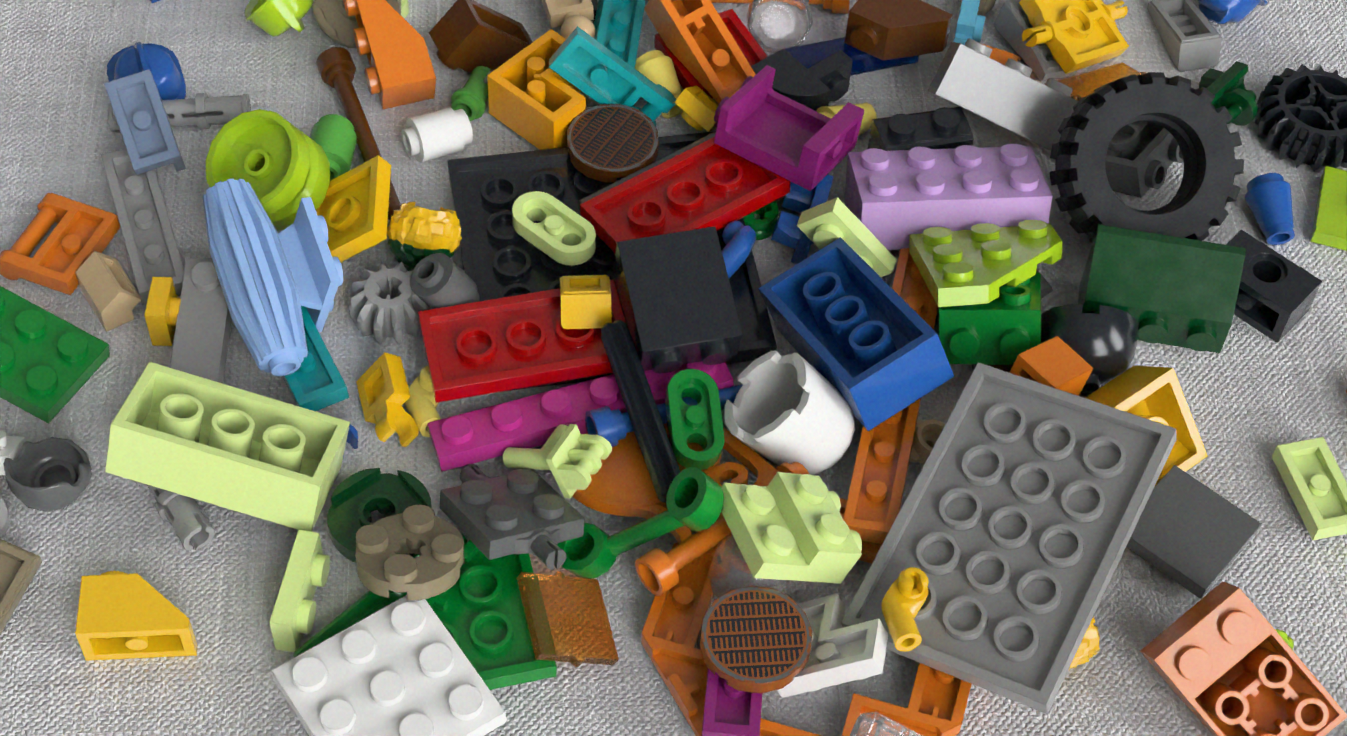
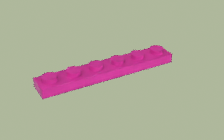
(532, 419)

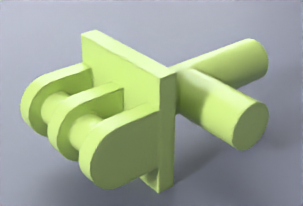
(567, 455)

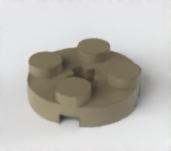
(385, 547)

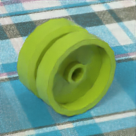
(275, 161)

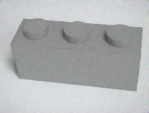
(1003, 92)

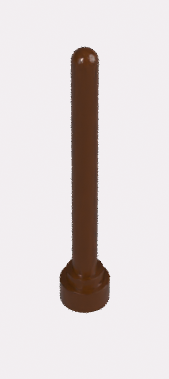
(338, 71)

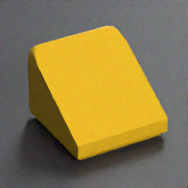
(585, 301)

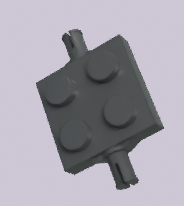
(512, 514)

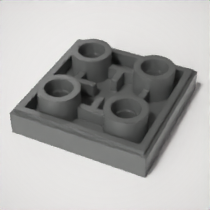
(1191, 532)

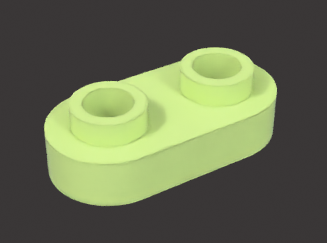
(560, 233)

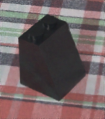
(677, 299)

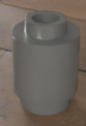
(442, 282)

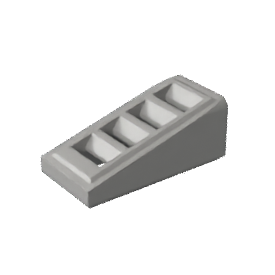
(1011, 24)
(1187, 38)

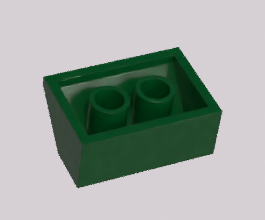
(1171, 285)

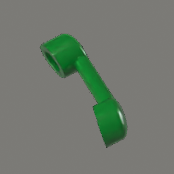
(691, 502)

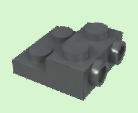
(1140, 158)

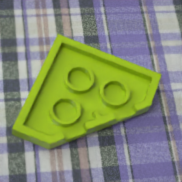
(974, 263)

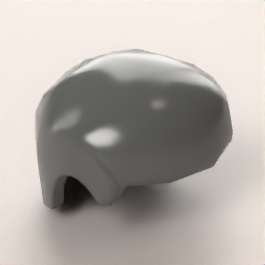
(48, 473)

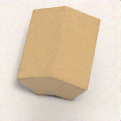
(107, 290)

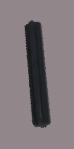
(640, 406)

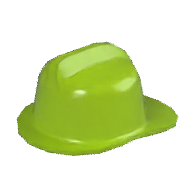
(277, 15)

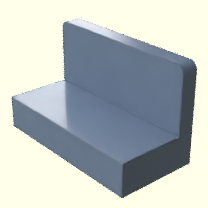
(144, 122)

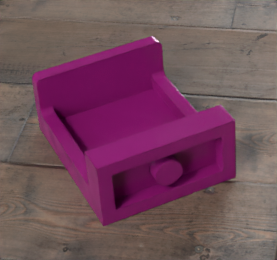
(783, 132)

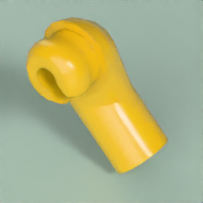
(902, 605)

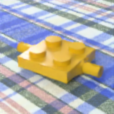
(1075, 30)

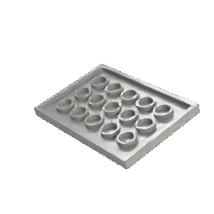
(1017, 531)

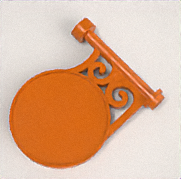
(627, 490)

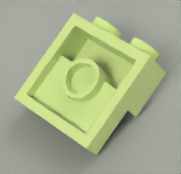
(791, 529)

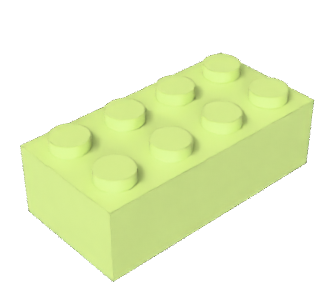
(227, 446)

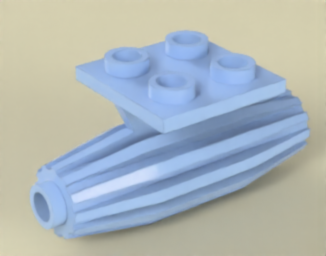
(270, 273)

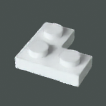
(838, 652)

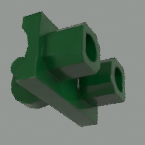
(1231, 93)

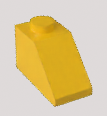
(129, 619)

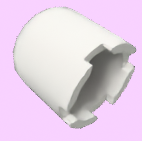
(790, 413)

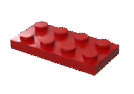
(683, 194)
(509, 345)

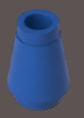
(1271, 206)

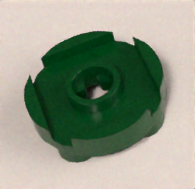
(365, 493)

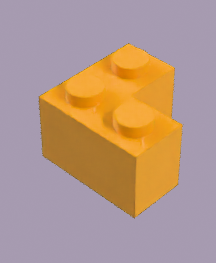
(533, 96)

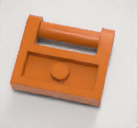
(77, 235)

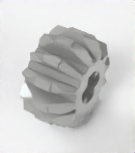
(386, 304)

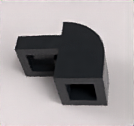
(812, 85)

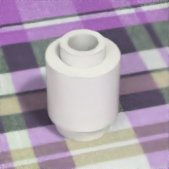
(436, 134)

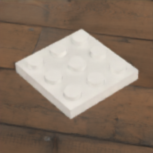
(390, 679)

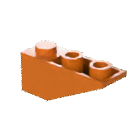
(395, 51)

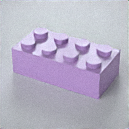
(944, 188)

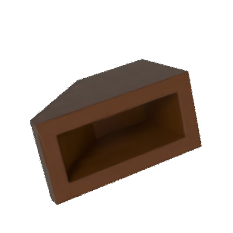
(897, 28)
(477, 36)

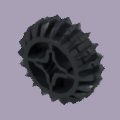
(1305, 117)

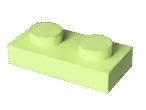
(834, 220)
(1314, 485)
(294, 606)

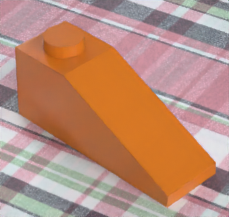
(701, 44)

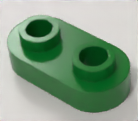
(697, 422)

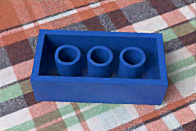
(857, 332)

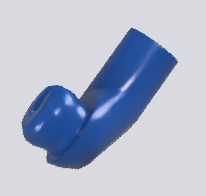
(739, 243)

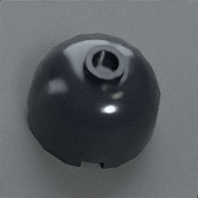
(1101, 339)

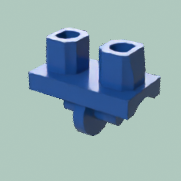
(799, 200)

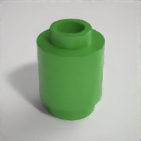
(338, 141)

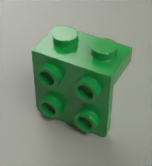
(994, 330)

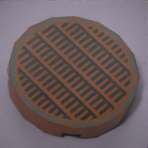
(755, 639)

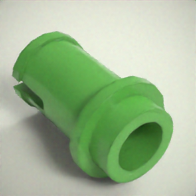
(473, 94)

